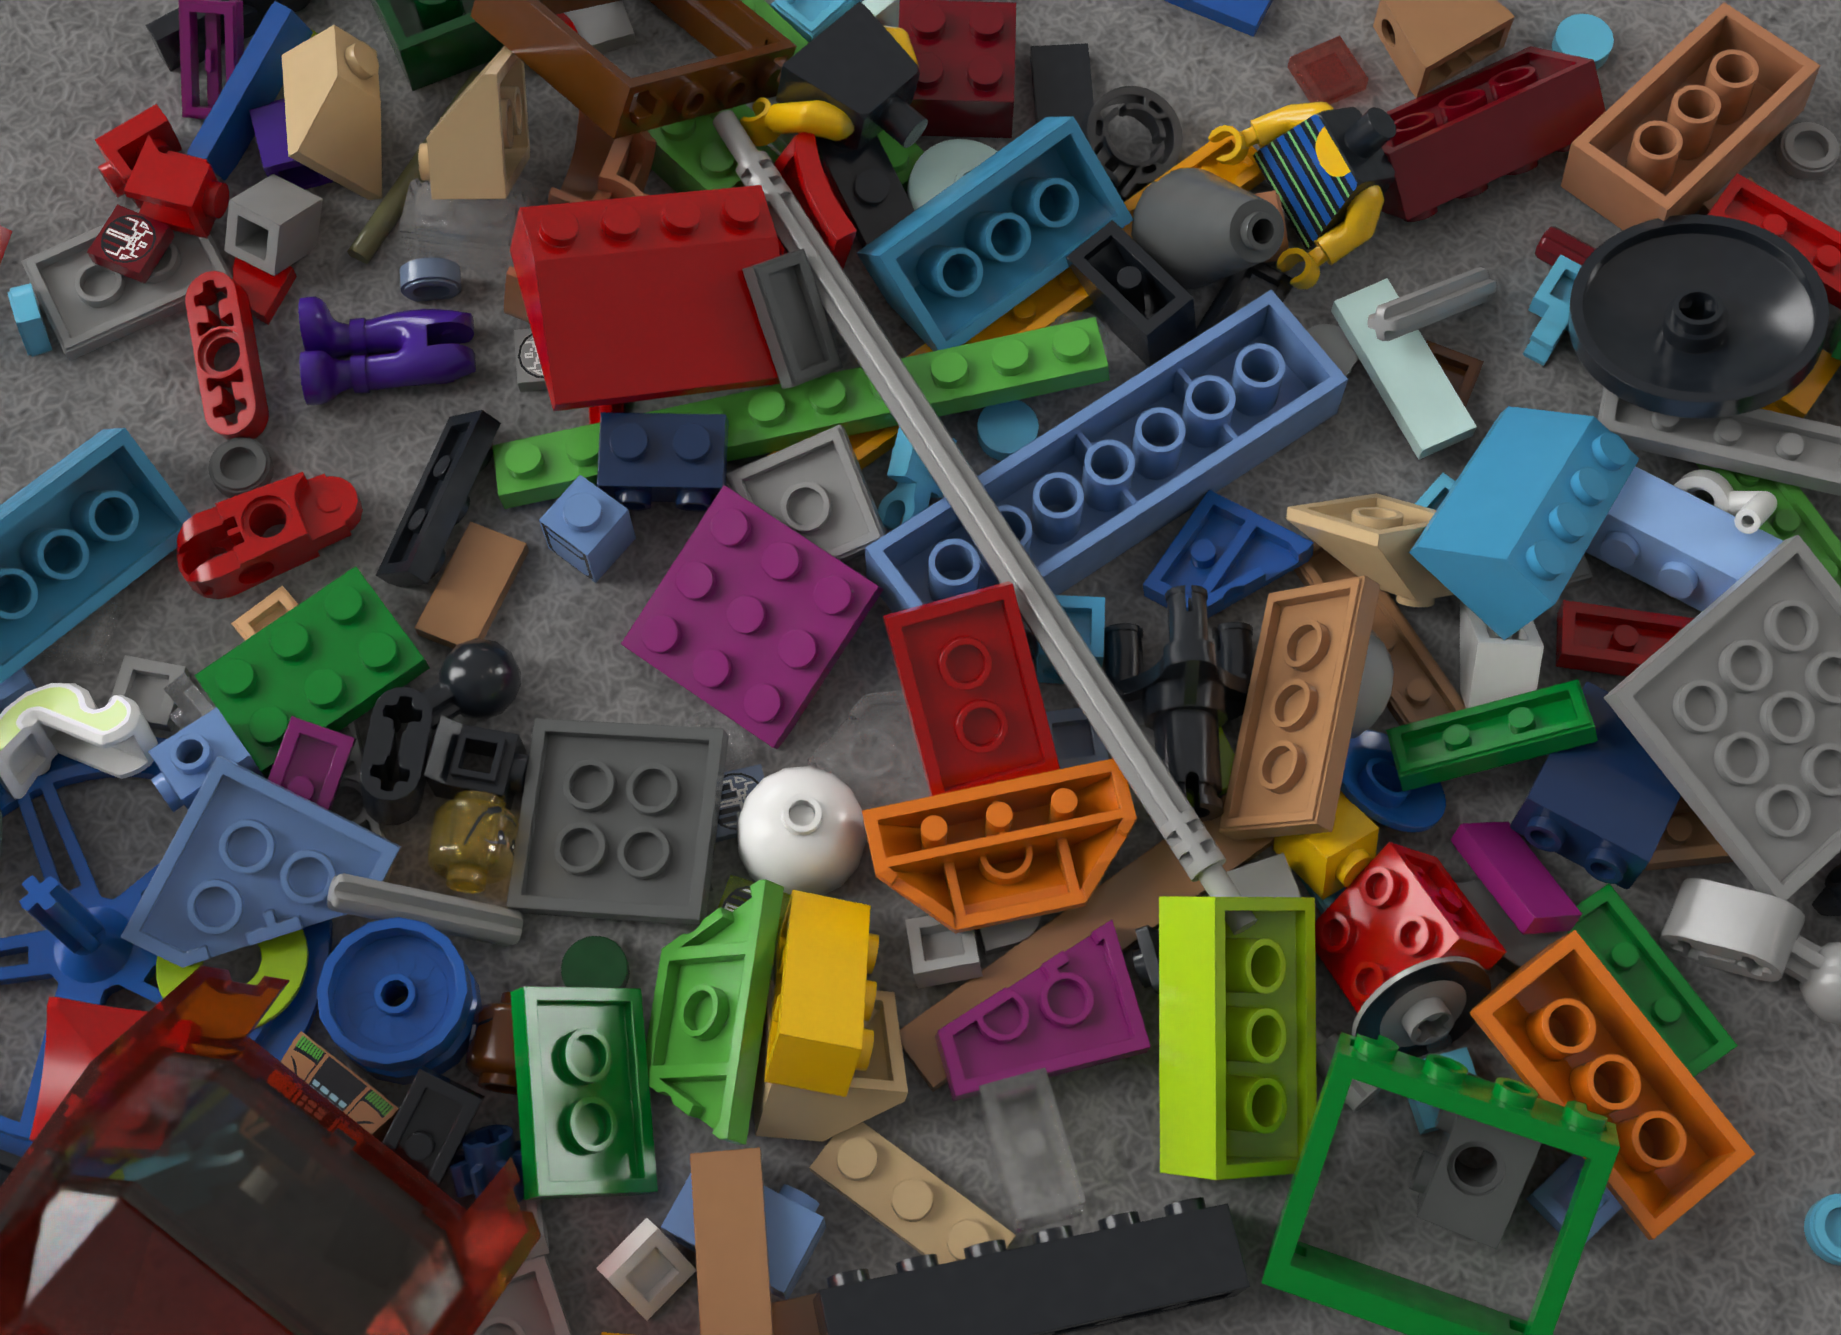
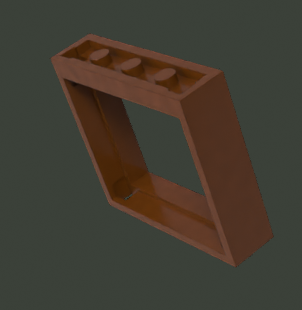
(745, 66)

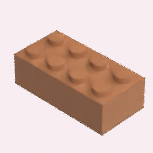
(1690, 122)

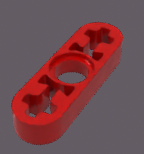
(208, 337)

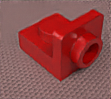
(124, 143)

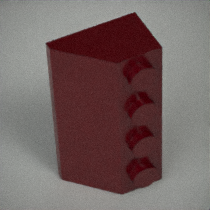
(1487, 128)

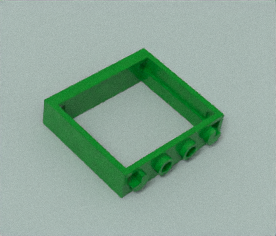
(1445, 1085)

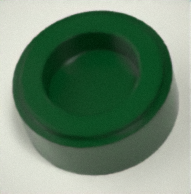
(595, 964)

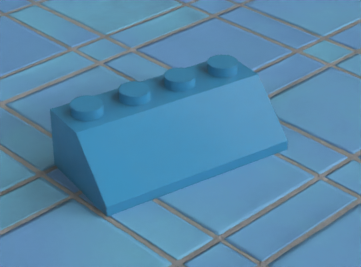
(994, 234)
(1524, 513)
(79, 541)

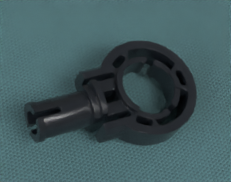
(1155, 115)

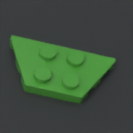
(713, 1013)

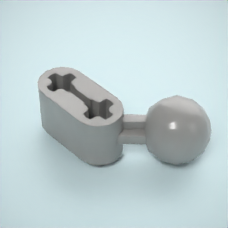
(1753, 938)

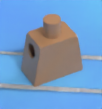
(1440, 37)

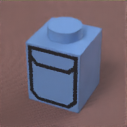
(587, 528)

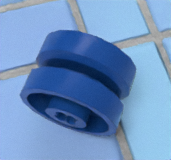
(376, 969)

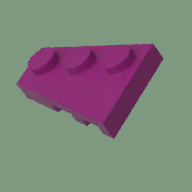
(1057, 1018)

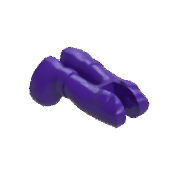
(424, 341)

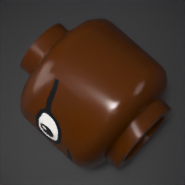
(492, 1047)

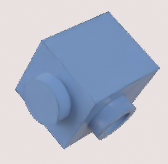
(190, 755)

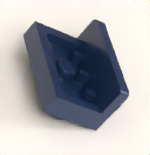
(662, 458)

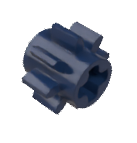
(482, 1158)

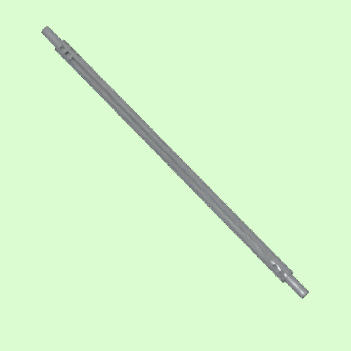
(989, 530)

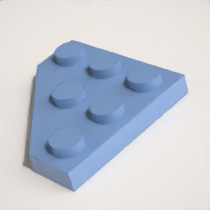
(249, 868)

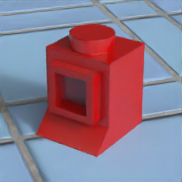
(177, 190)

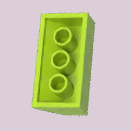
(1236, 1036)

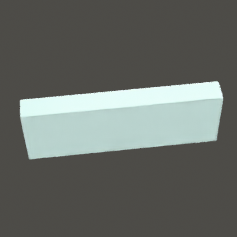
(1405, 375)

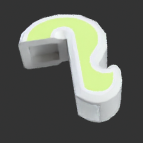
(68, 722)

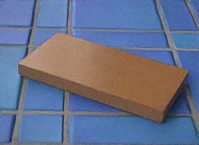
(1300, 710)

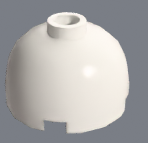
(801, 831)

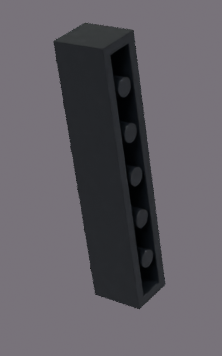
(1049, 1286)

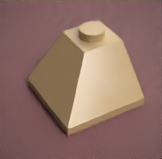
(335, 110)
(1374, 541)
(817, 1116)

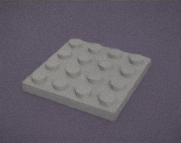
(1751, 717)

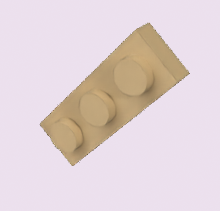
(904, 1195)

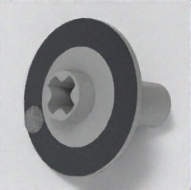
(1425, 1005)

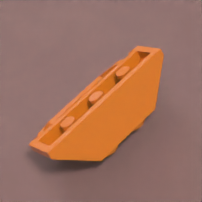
(1004, 845)

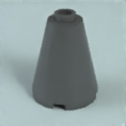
(1204, 227)

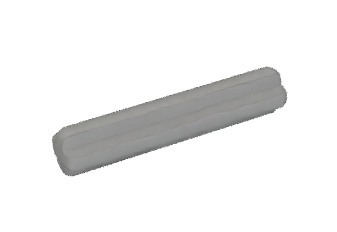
(1431, 304)
(443, 912)

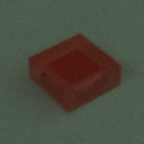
(1328, 72)

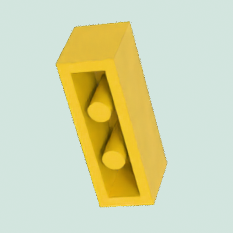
(822, 995)

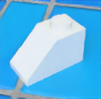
(1495, 666)

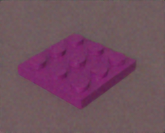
(751, 617)

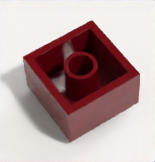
(963, 65)

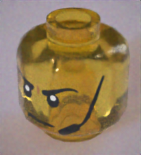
(472, 841)

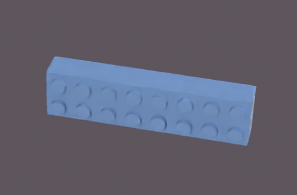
(1128, 459)

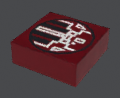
(131, 244)

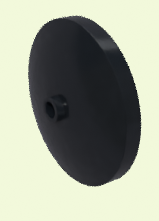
(1698, 316)

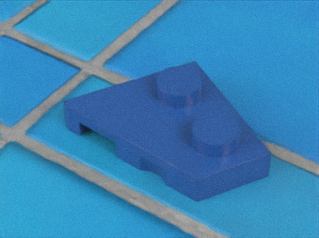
(1227, 554)

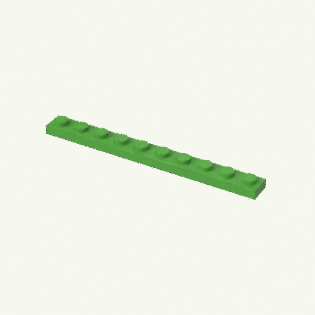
(778, 418)

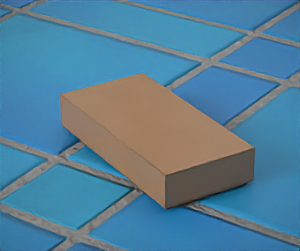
(472, 587)

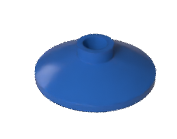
(1375, 787)

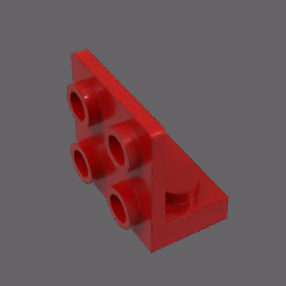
(1397, 916)

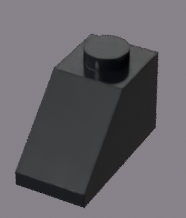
(1134, 294)

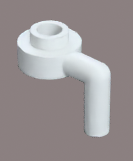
(1748, 507)

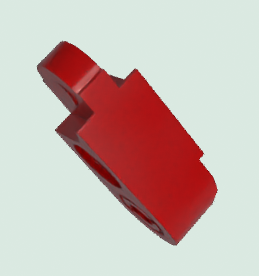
(314, 517)

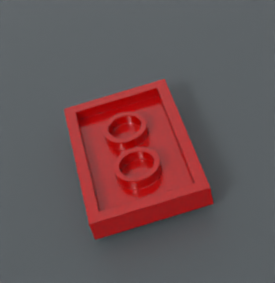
(971, 690)

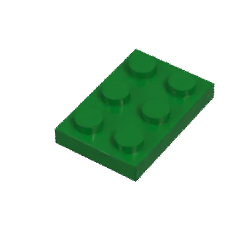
(313, 663)
(583, 1092)

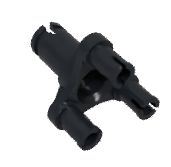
(1186, 692)

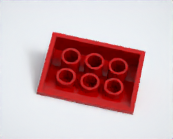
(645, 294)

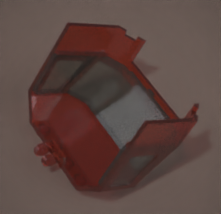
(234, 1199)

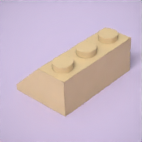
(482, 136)

